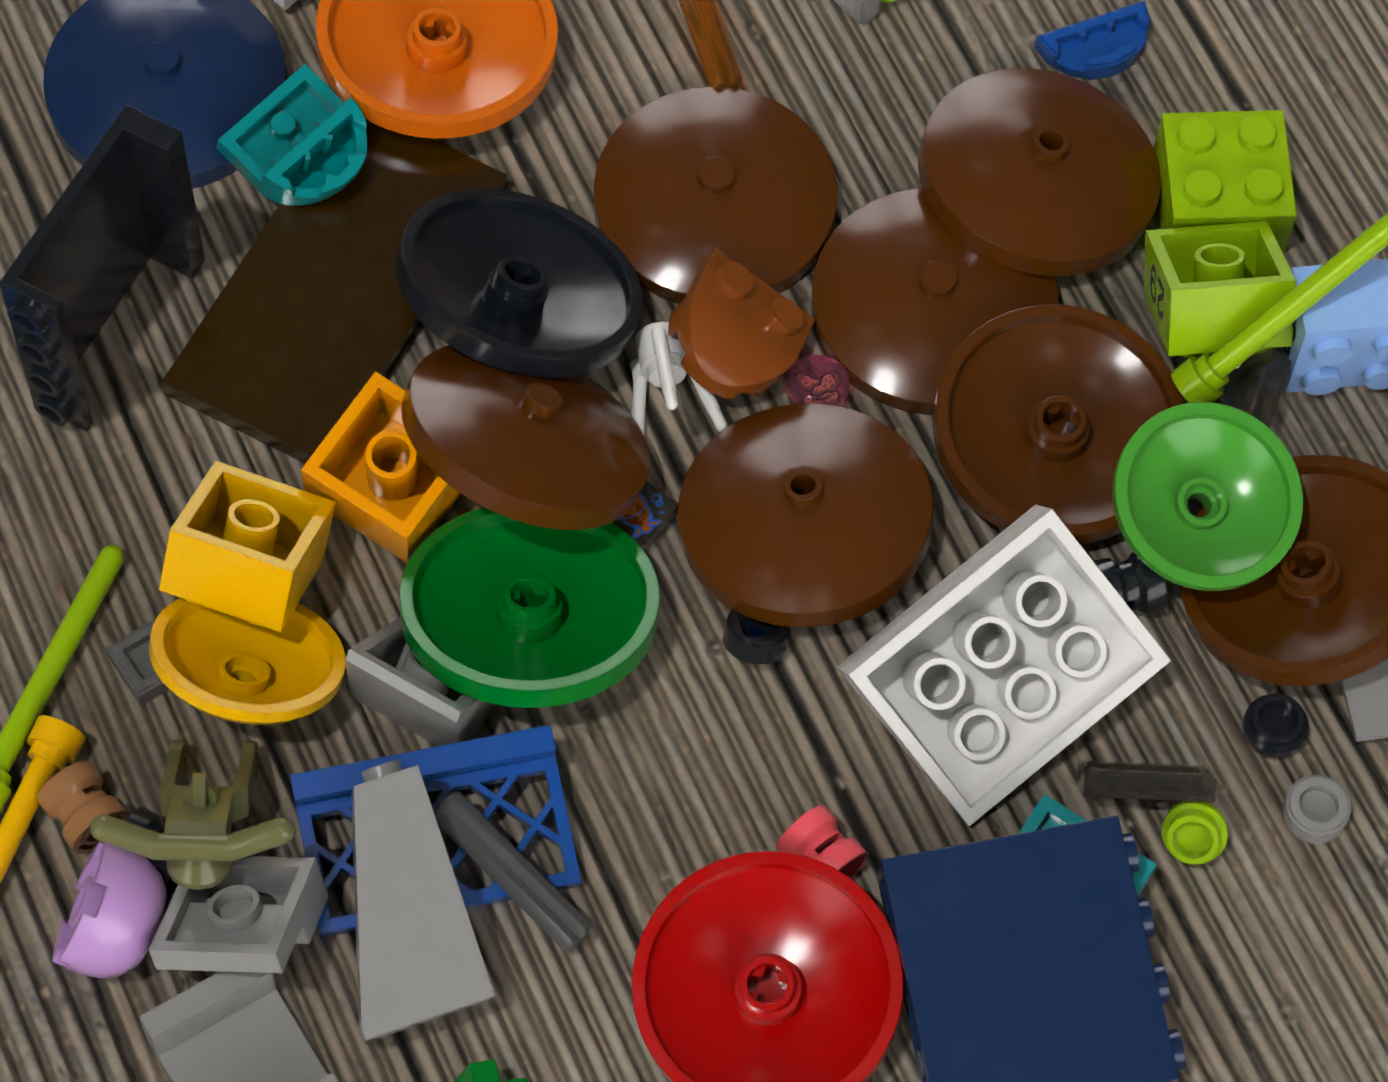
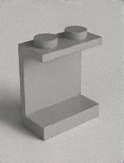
(231, 1032)

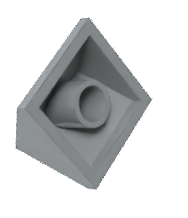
(395, 684)

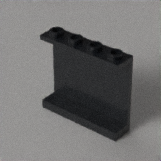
(114, 216)

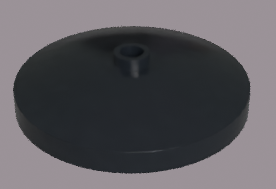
(518, 283)

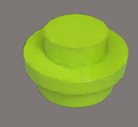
(1195, 832)

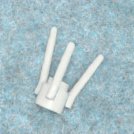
(661, 365)

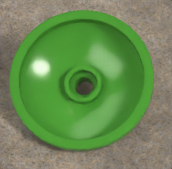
(1229, 467)

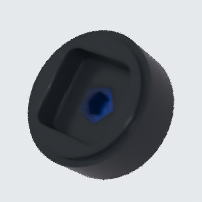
(754, 640)

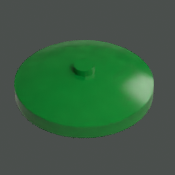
(528, 609)

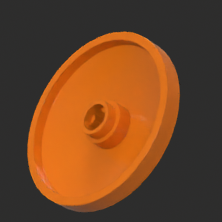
(437, 62)

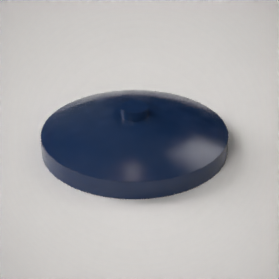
(172, 59)

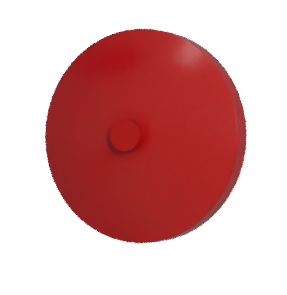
(767, 975)

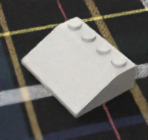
(1004, 663)

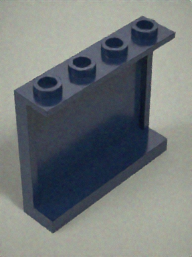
(1031, 959)

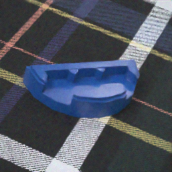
(1097, 45)

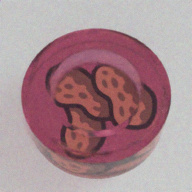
(818, 381)

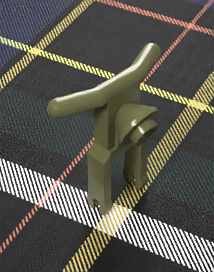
(199, 823)

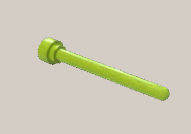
(1204, 377)
(55, 661)

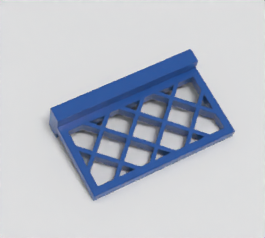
(445, 771)

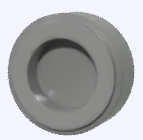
(1316, 809)

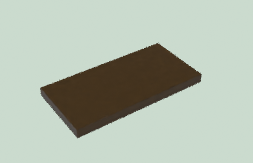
(319, 300)

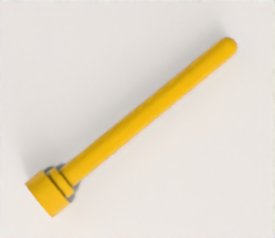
(52, 747)

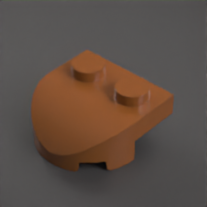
(737, 329)

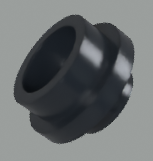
(1275, 725)

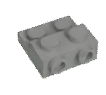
(244, 920)

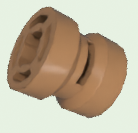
(75, 800)

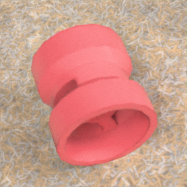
(818, 837)

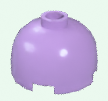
(112, 915)

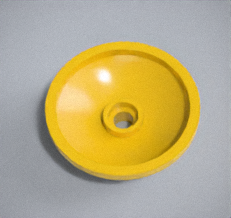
(244, 668)

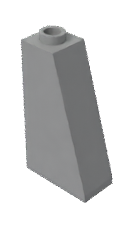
(410, 917)

